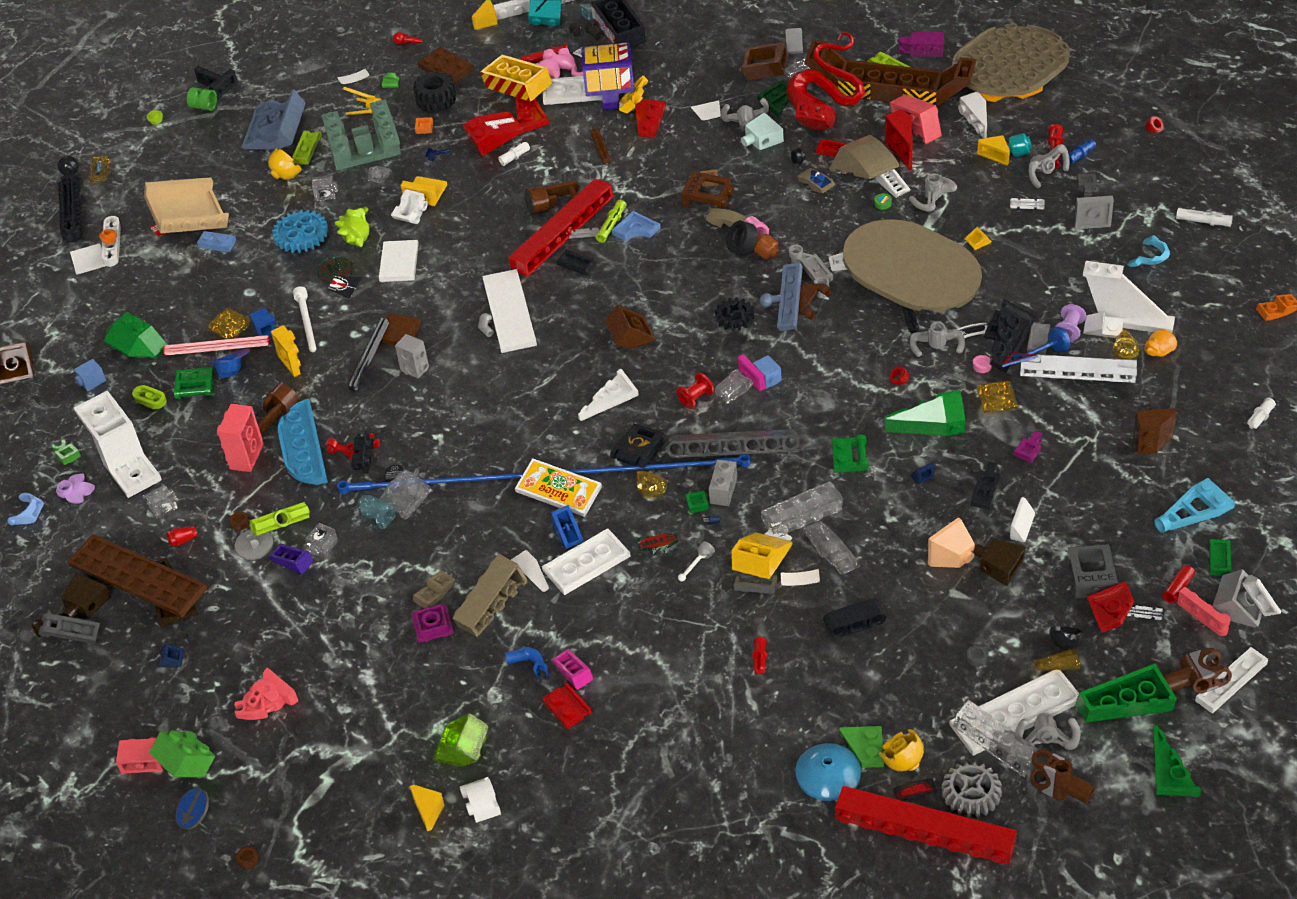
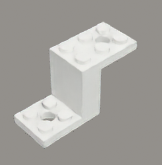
(117, 444)

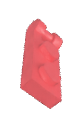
(1204, 612)

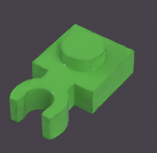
(66, 453)

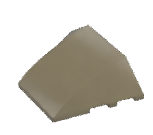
(865, 158)

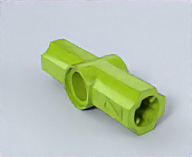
(269, 521)

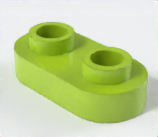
(149, 397)

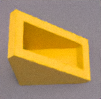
(484, 16)
(994, 149)
(428, 803)

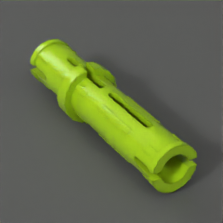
(603, 232)

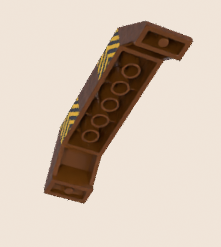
(890, 82)

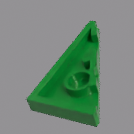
(1170, 774)

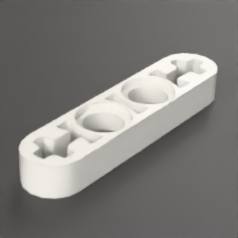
(114, 251)

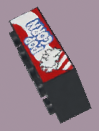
(618, 22)

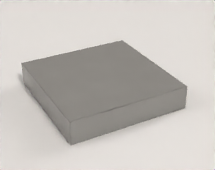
(1093, 212)

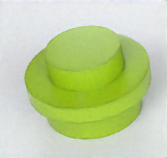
(155, 117)

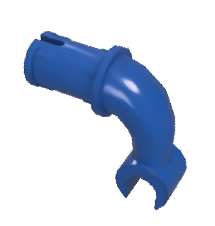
(527, 654)

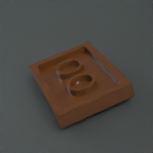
(446, 62)

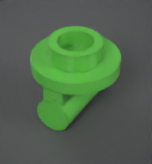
(390, 81)

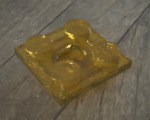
(229, 324)
(992, 403)

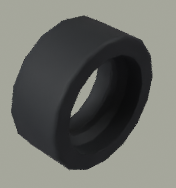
(734, 235)

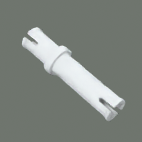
(1204, 217)

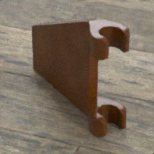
(807, 293)

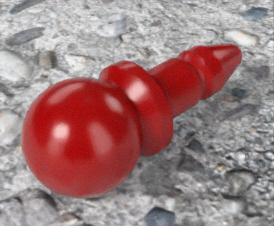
(399, 38)

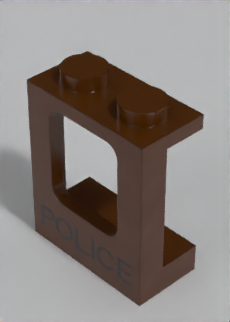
(690, 191)

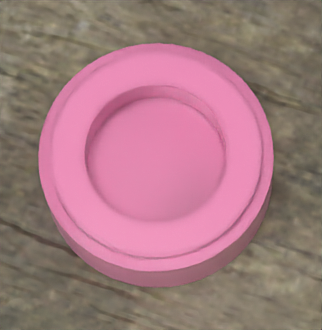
(981, 364)

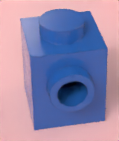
(262, 322)

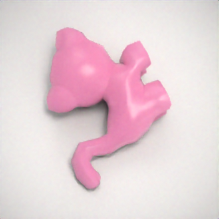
(562, 60)

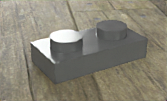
(751, 583)

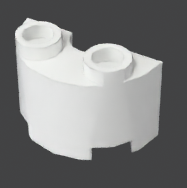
(411, 207)
(481, 799)

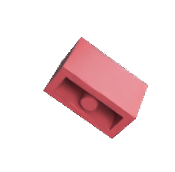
(134, 756)

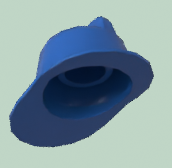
(229, 364)

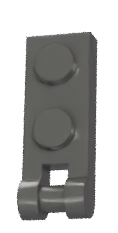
(69, 628)

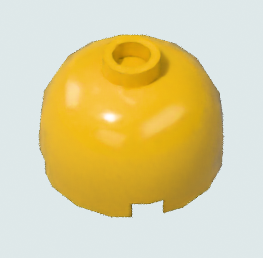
(282, 165)
(903, 751)

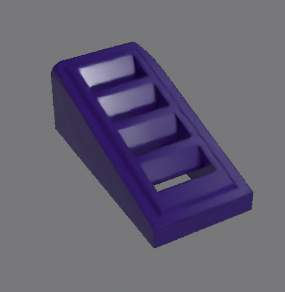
(293, 558)

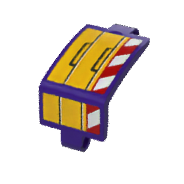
(607, 72)

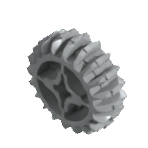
(972, 796)

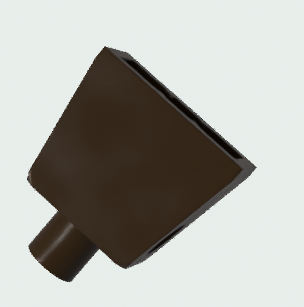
(1000, 559)
(84, 597)

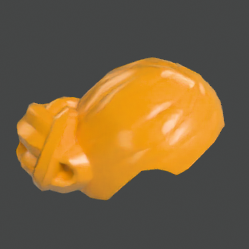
(1160, 343)

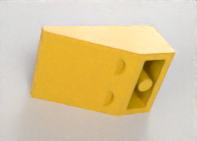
(759, 554)

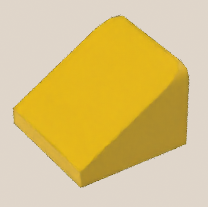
(977, 239)

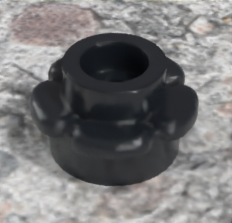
(797, 156)

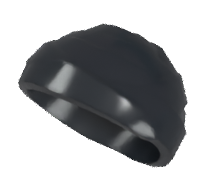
(1066, 637)

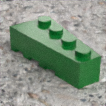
(1127, 696)

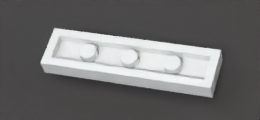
(1242, 671)

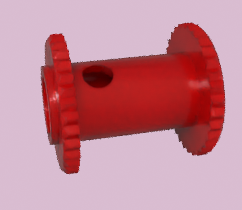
(688, 395)

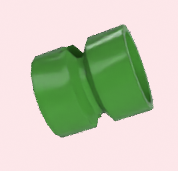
(200, 98)

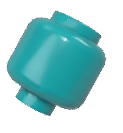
(1019, 145)

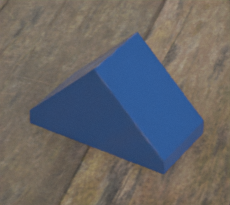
(566, 527)

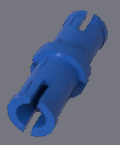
(1081, 151)

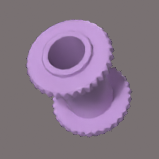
(1072, 317)

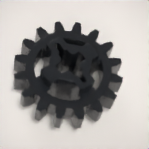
(734, 314)

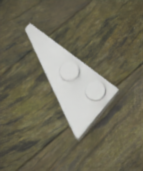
(612, 394)

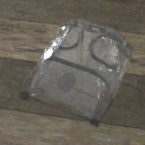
(406, 493)

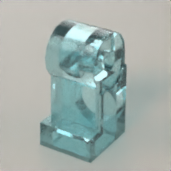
(376, 509)

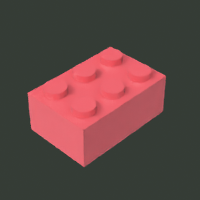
(240, 437)

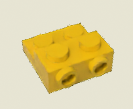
(286, 349)

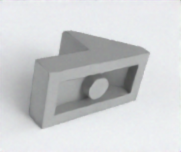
(794, 40)

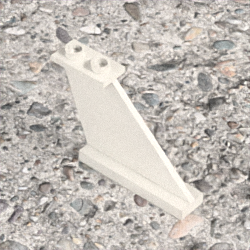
(1122, 299)

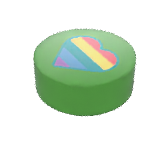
(882, 201)

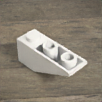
(974, 109)

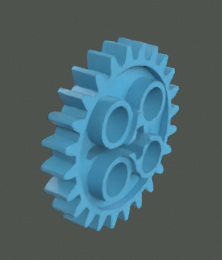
(300, 231)

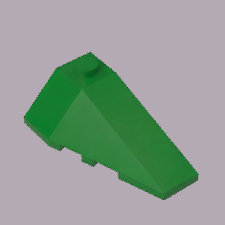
(936, 417)

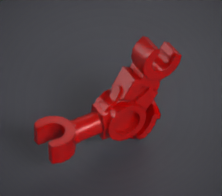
(346, 449)

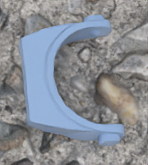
(31, 513)

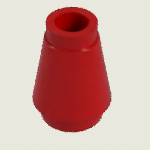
(179, 536)

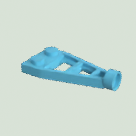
(1206, 491)

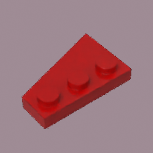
(530, 115)
(649, 116)

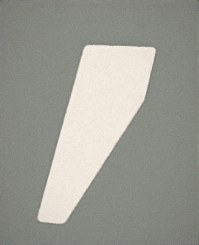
(531, 569)

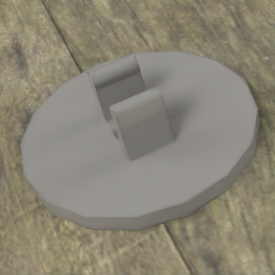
(253, 547)

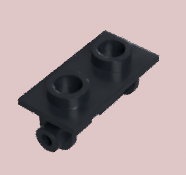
(363, 459)

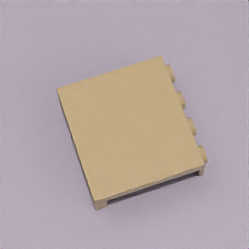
(184, 205)

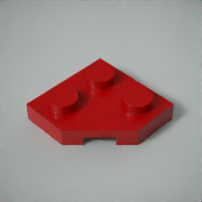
(1111, 606)

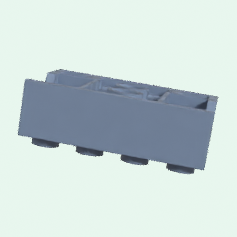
(274, 123)

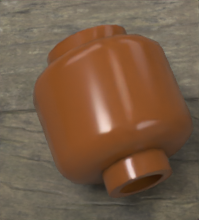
(766, 247)

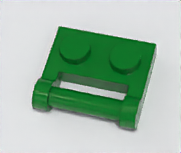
(194, 378)
(843, 454)

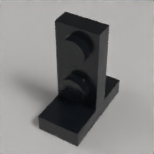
(215, 81)

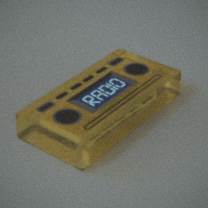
(99, 169)

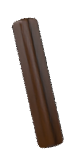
(600, 146)

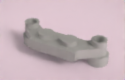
(812, 265)

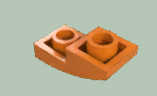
(1280, 307)

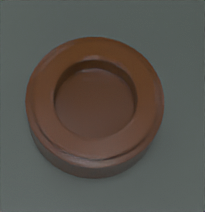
(239, 521)
(247, 857)

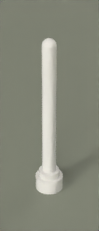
(300, 295)

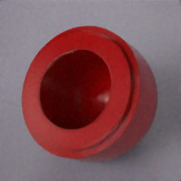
(1150, 124)
(902, 379)

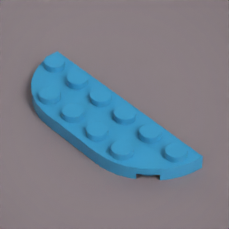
(301, 444)

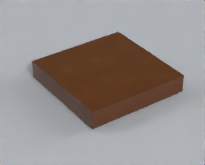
(398, 327)

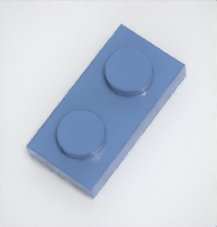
(216, 241)

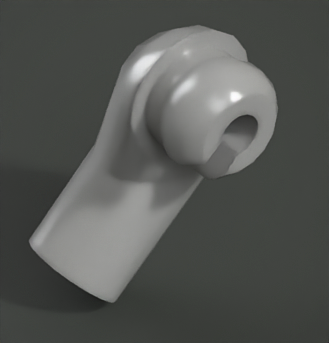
(483, 323)

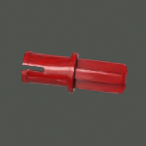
(759, 655)

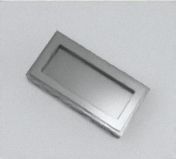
(1038, 337)

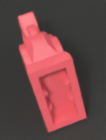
(264, 697)

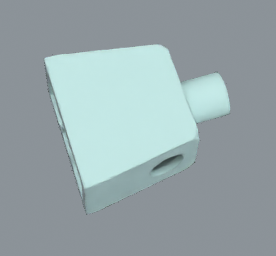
(762, 132)

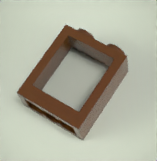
(765, 69)

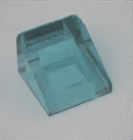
(586, 11)

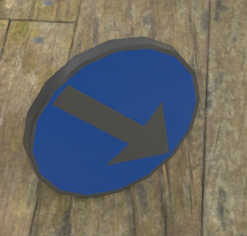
(192, 808)

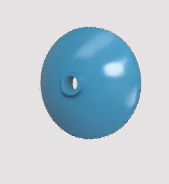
(826, 780)

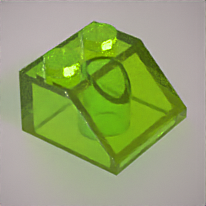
(461, 741)

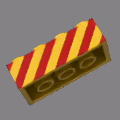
(516, 77)

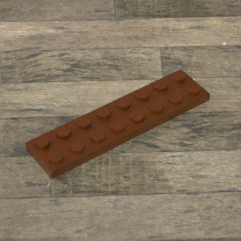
(137, 575)

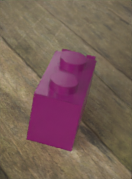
(922, 44)

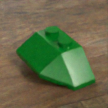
(134, 337)

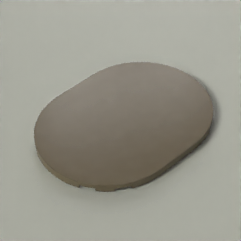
(1014, 59)
(912, 265)

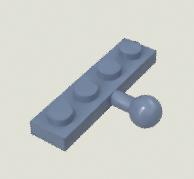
(788, 297)

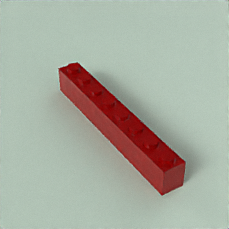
(553, 233)
(926, 825)

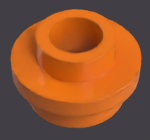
(108, 236)

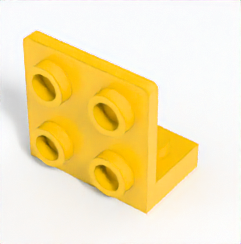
(429, 187)

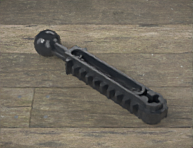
(69, 200)

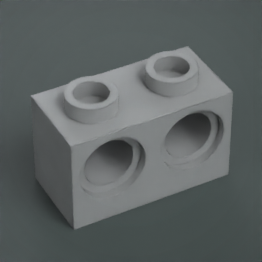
(412, 356)
(723, 482)

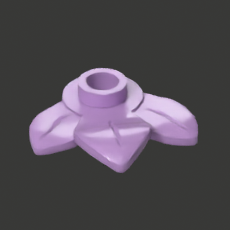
(74, 489)

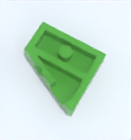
(865, 744)

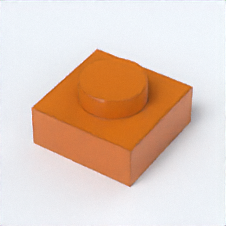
(424, 125)

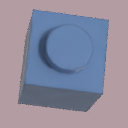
(770, 370)
(89, 375)

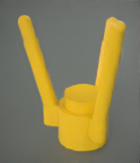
(370, 99)

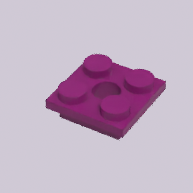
(427, 631)

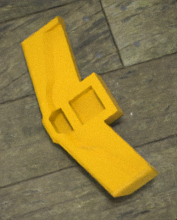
(627, 102)

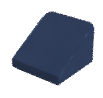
(923, 473)
(171, 656)

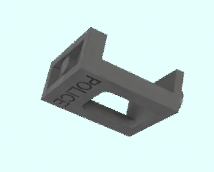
(1091, 582)

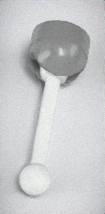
(705, 551)

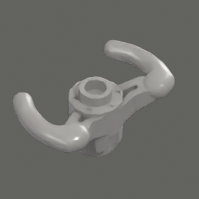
(744, 114)
(1046, 163)
(934, 187)
(936, 338)
(1047, 732)

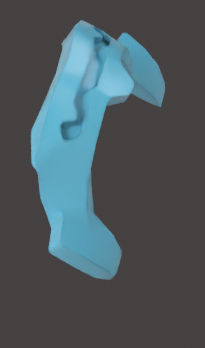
(1162, 246)

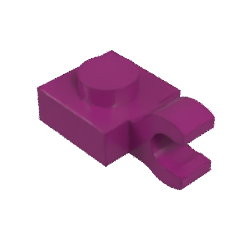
(1029, 448)

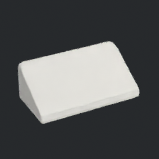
(1022, 521)
(1260, 596)

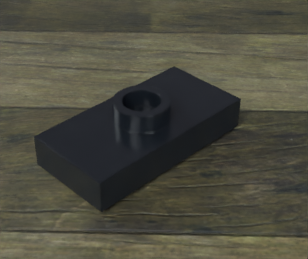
(576, 262)

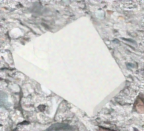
(1103, 326)

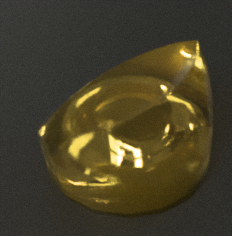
(1126, 346)
(651, 484)

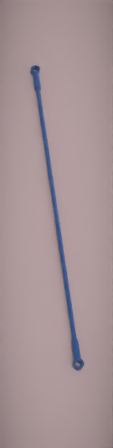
(369, 485)

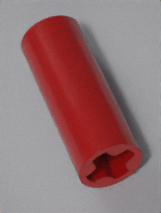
(1180, 581)

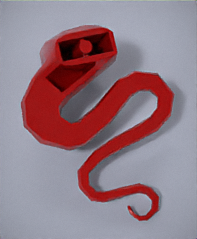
(809, 109)

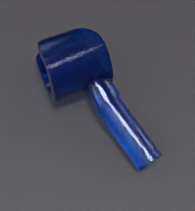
(431, 153)

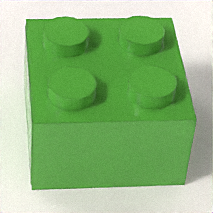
(182, 754)

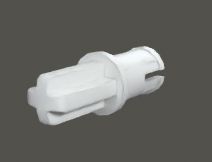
(514, 153)
(1261, 413)

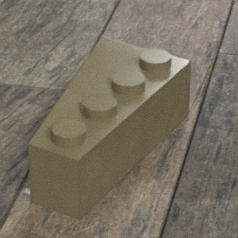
(489, 595)

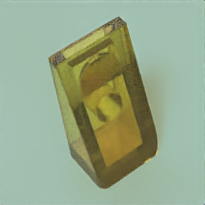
(1061, 661)

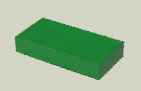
(1219, 557)

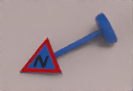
(1058, 340)

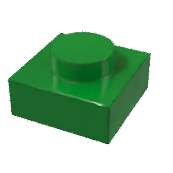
(697, 501)

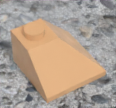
(951, 546)

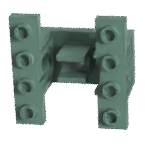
(364, 146)

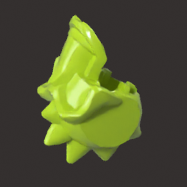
(354, 226)

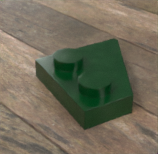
(776, 97)

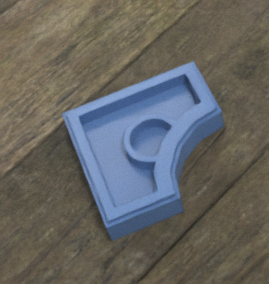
(635, 225)

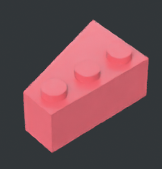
(923, 115)

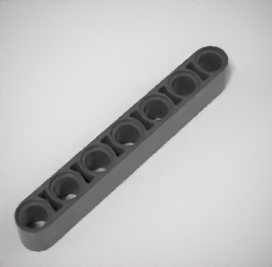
(725, 449)

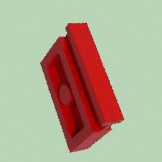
(566, 705)

